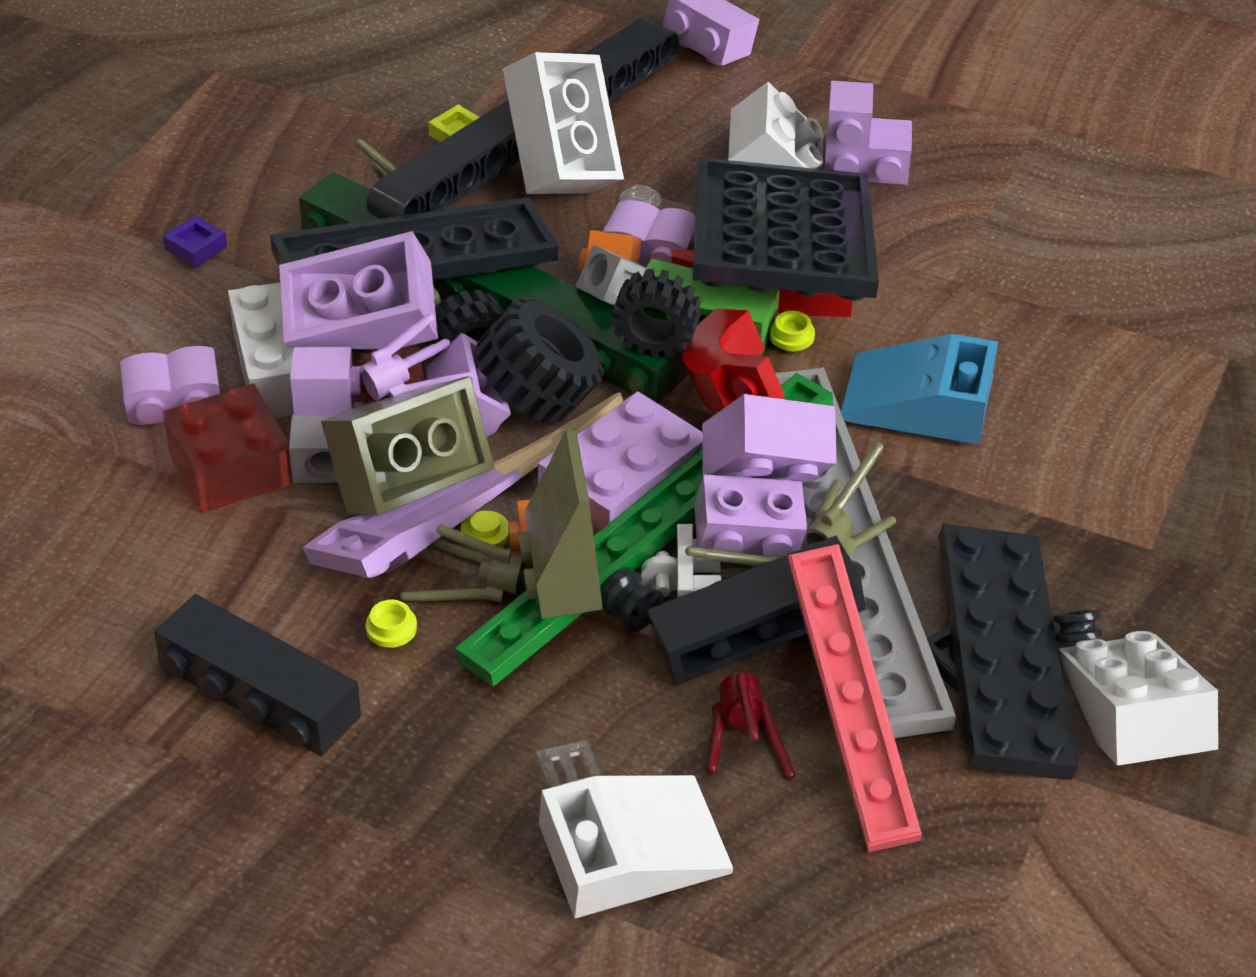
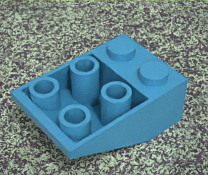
(924, 387)

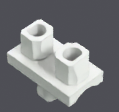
(672, 573)

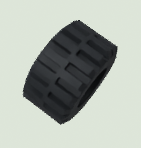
(539, 360)

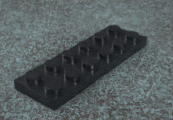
(454, 239)
(1006, 653)

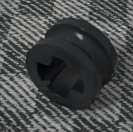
(1077, 625)

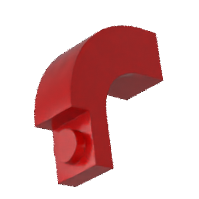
(726, 360)

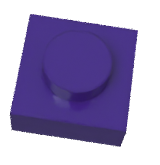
(195, 241)

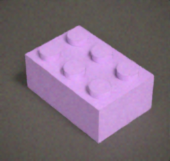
(630, 455)

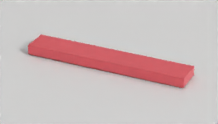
(854, 699)

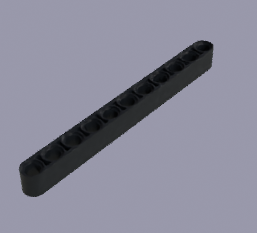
(489, 143)

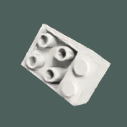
(1141, 698)
(629, 839)

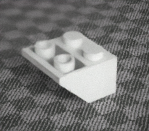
(774, 132)

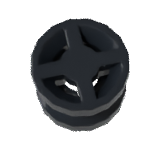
(630, 599)

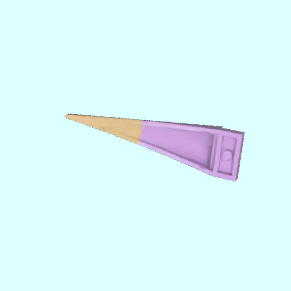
(384, 542)

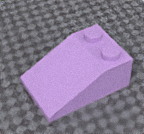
(358, 295)

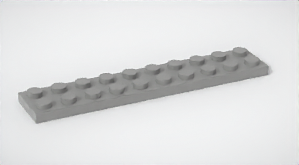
(895, 638)

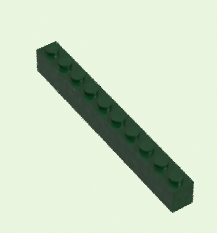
(343, 201)

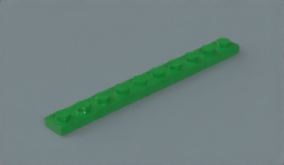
(622, 544)

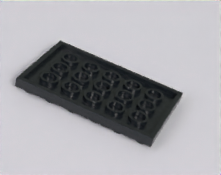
(784, 229)

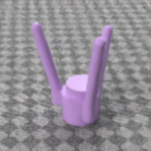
(387, 373)

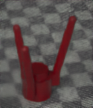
(743, 707)

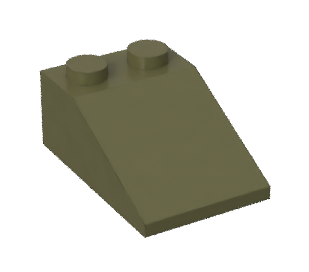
(407, 446)
(561, 537)

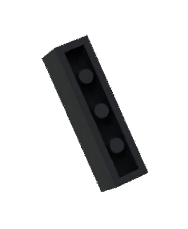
(736, 617)
(258, 674)

